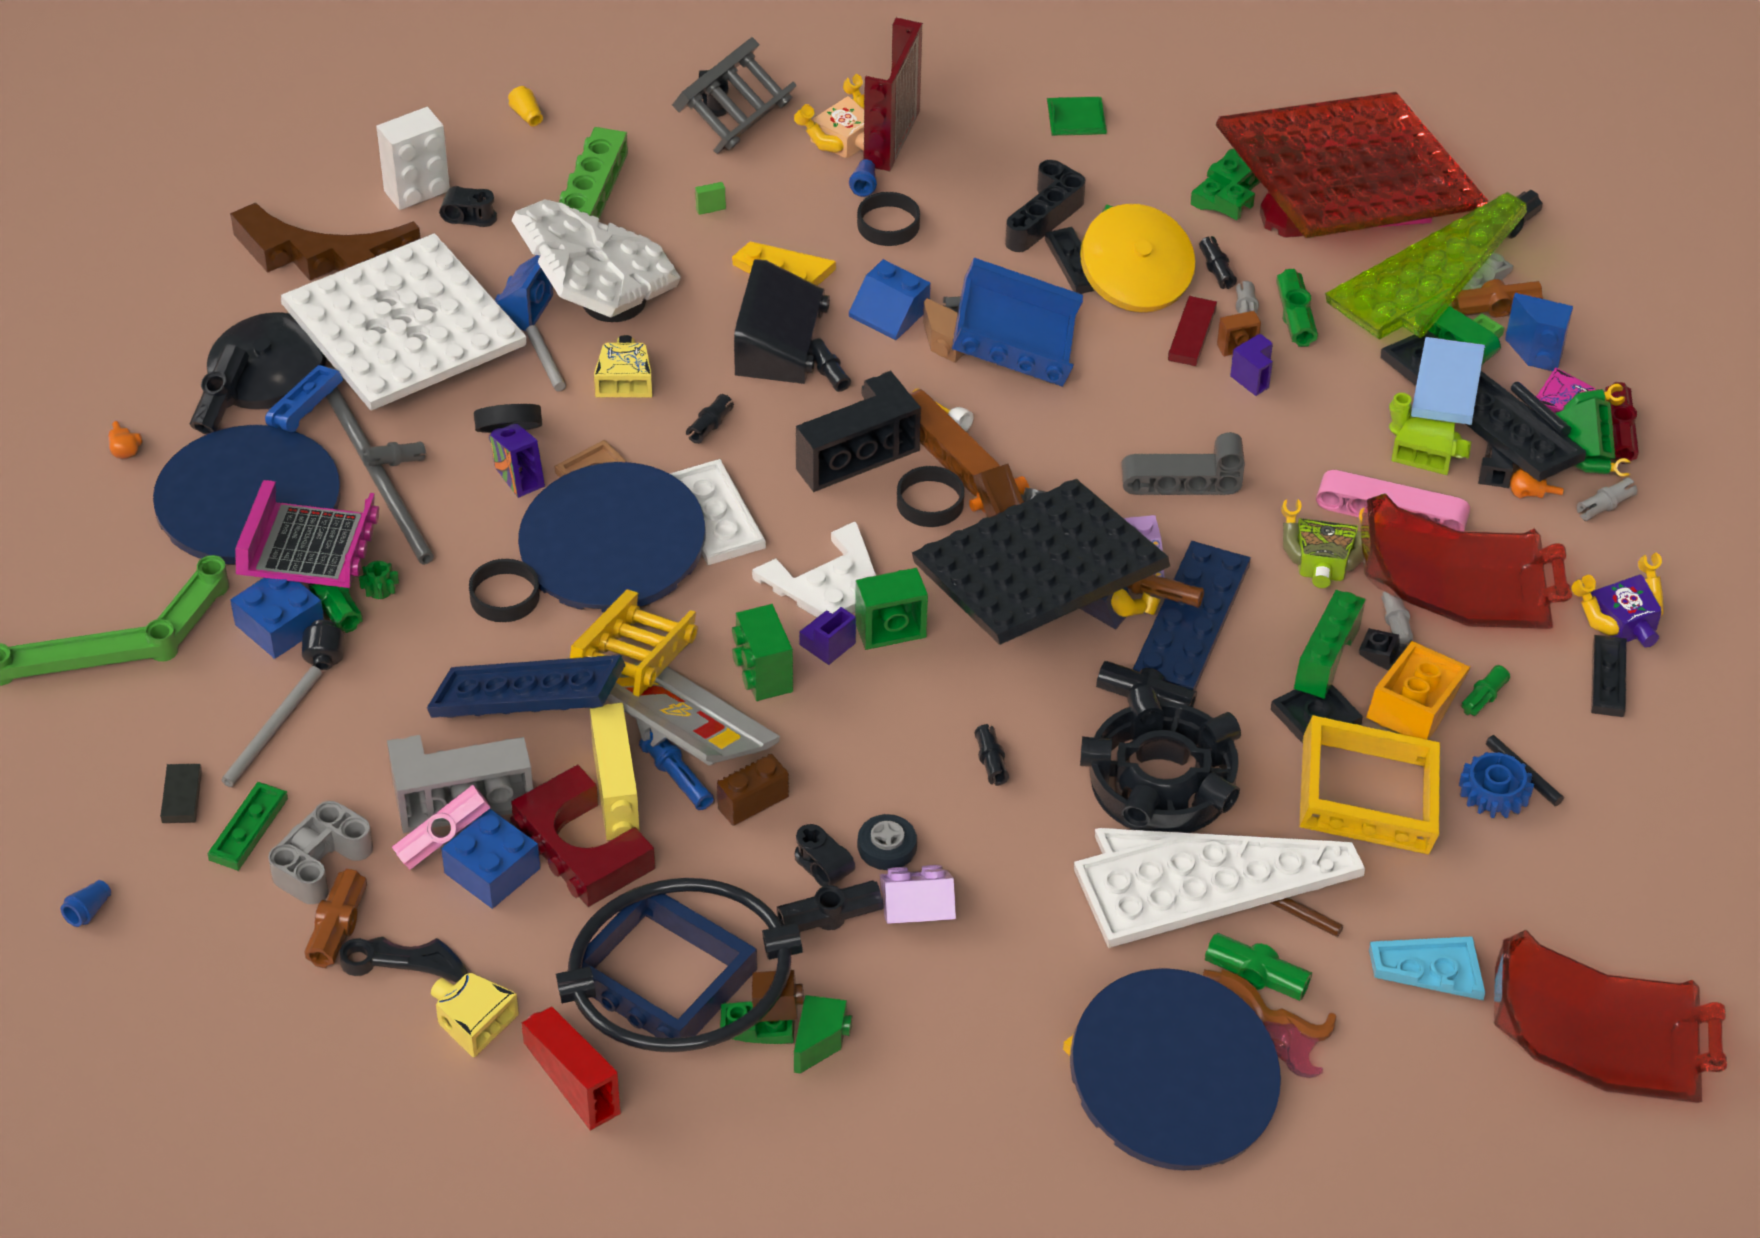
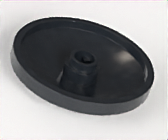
(277, 359)

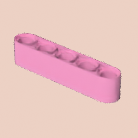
(1348, 494)

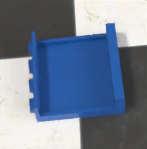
(1016, 321)

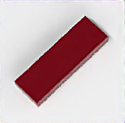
(1192, 331)

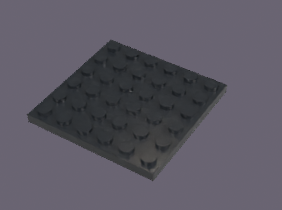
(1039, 560)

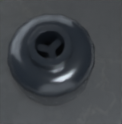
(323, 644)

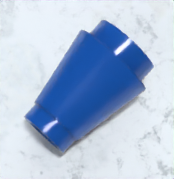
(863, 178)
(85, 903)

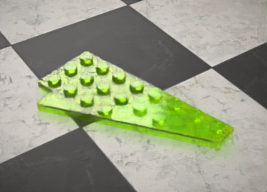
(1426, 276)

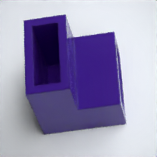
(1253, 364)
(829, 635)

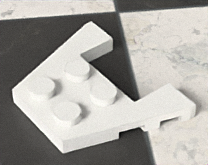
(827, 585)

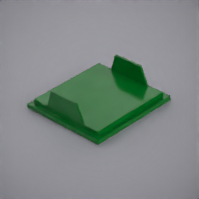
(1076, 116)

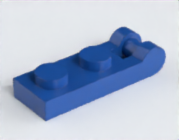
(303, 398)

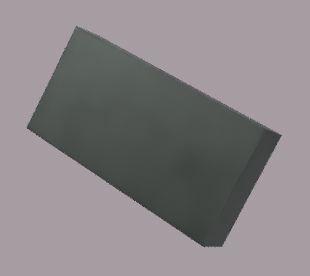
(181, 793)

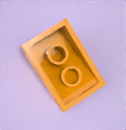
(1417, 691)

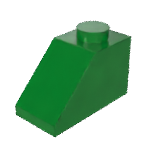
(820, 1031)

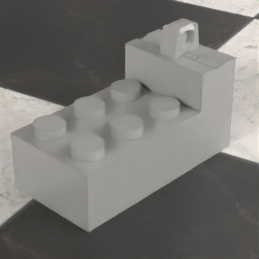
(433, 780)

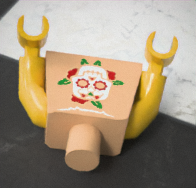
(840, 126)

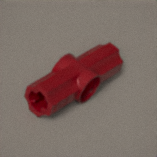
(1624, 425)

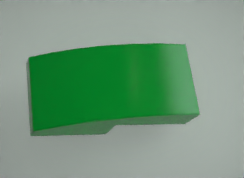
(762, 1032)

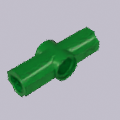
(1296, 307)
(338, 606)
(1258, 966)

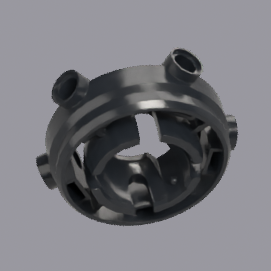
(1170, 734)

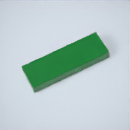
(247, 826)

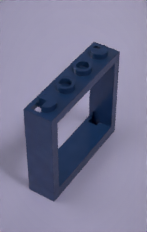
(692, 927)

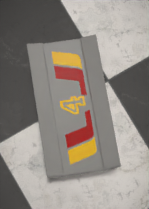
(691, 718)

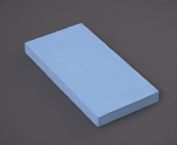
(1448, 381)

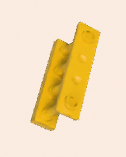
(617, 623)

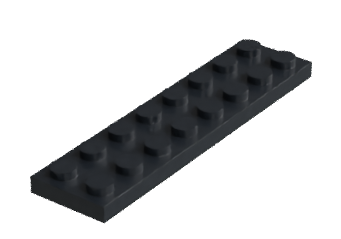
(1500, 418)

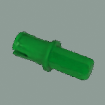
(1485, 690)

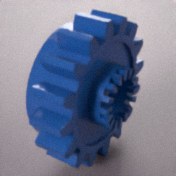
(1496, 784)

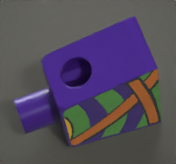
(513, 449)

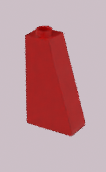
(573, 1066)

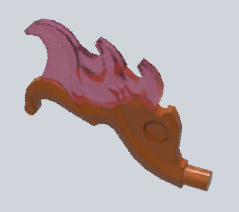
(1290, 1034)

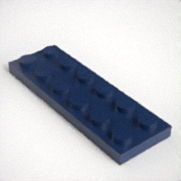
(1187, 634)
(526, 686)

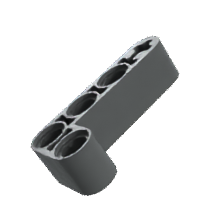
(1187, 473)

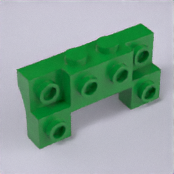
(1226, 187)

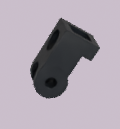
(1495, 468)

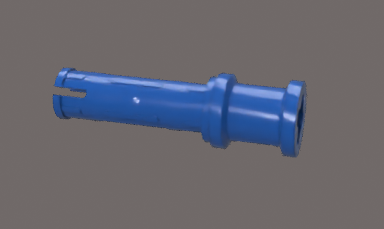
(669, 759)

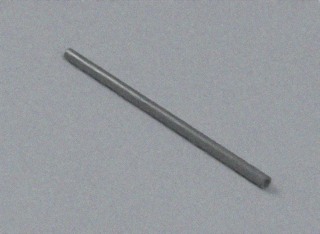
(381, 479)

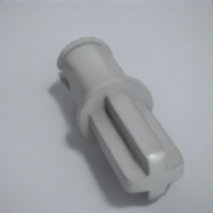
(1246, 298)
(1397, 617)

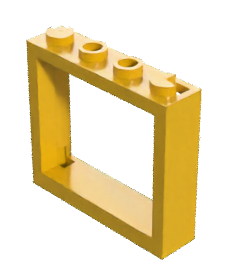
(1361, 822)

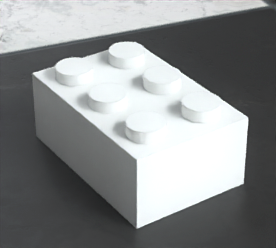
(413, 158)

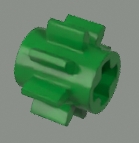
(378, 579)

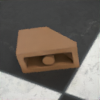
(940, 329)

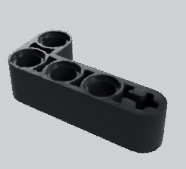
(1059, 196)

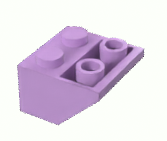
(918, 895)

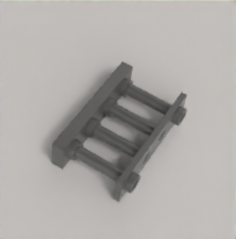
(728, 70)

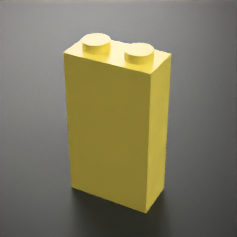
(614, 769)

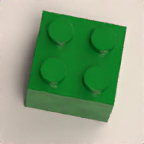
(891, 608)
(763, 652)

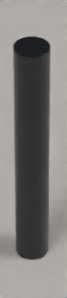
(1540, 408)
(1540, 784)

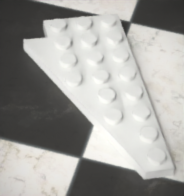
(1178, 879)

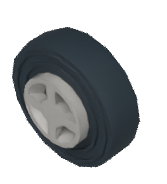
(899, 840)

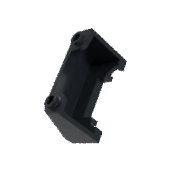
(777, 324)

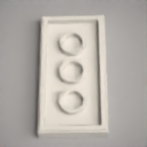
(726, 517)

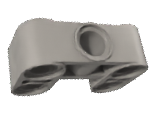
(297, 858)

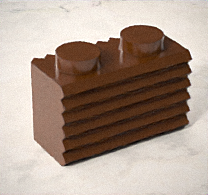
(752, 789)

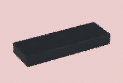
(1066, 250)
(1608, 676)

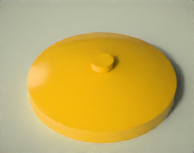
(1137, 257)

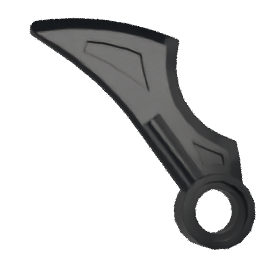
(430, 958)

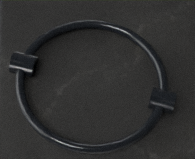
(778, 940)

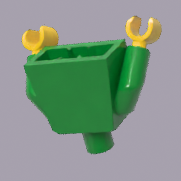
(1592, 429)

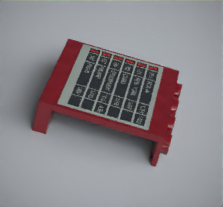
(896, 103)

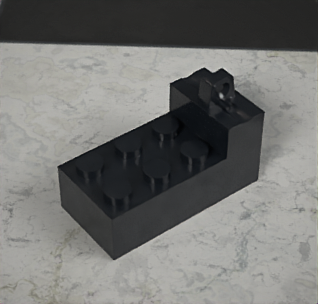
(859, 435)

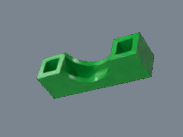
(1323, 652)

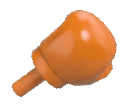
(122, 442)
(1525, 485)

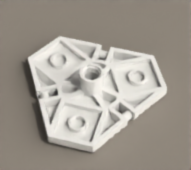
(594, 261)

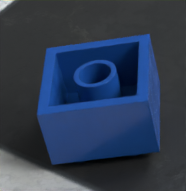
(276, 613)
(490, 858)

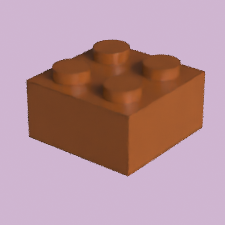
(1237, 330)

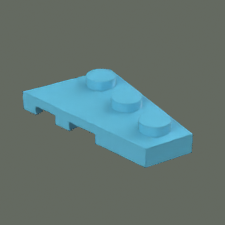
(1432, 964)

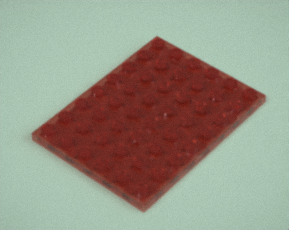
(1350, 164)

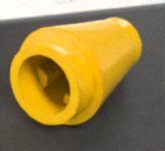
(525, 105)

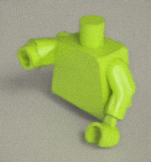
(1424, 441)

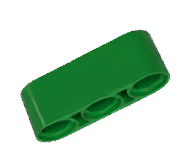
(1458, 327)

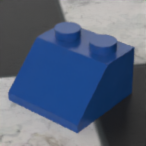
(526, 294)
(890, 299)
(1538, 330)

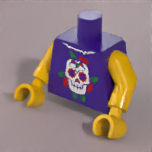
(1627, 607)

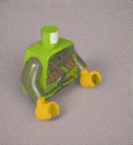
(1321, 547)

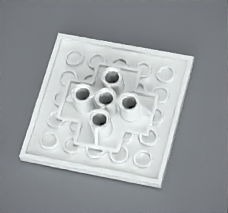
(403, 321)

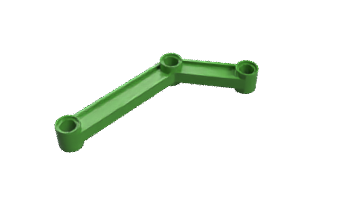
(155, 641)

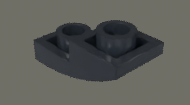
(1381, 648)

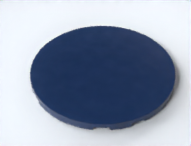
(214, 481)
(612, 533)
(1175, 1069)

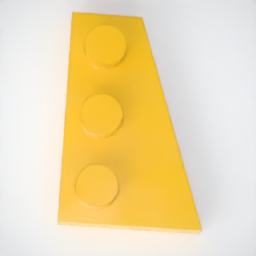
(803, 265)

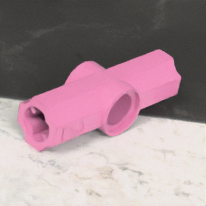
(424, 840)

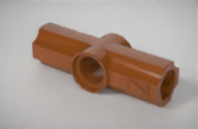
(1494, 297)
(335, 918)

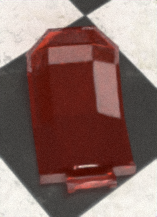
(1461, 574)
(1606, 1027)

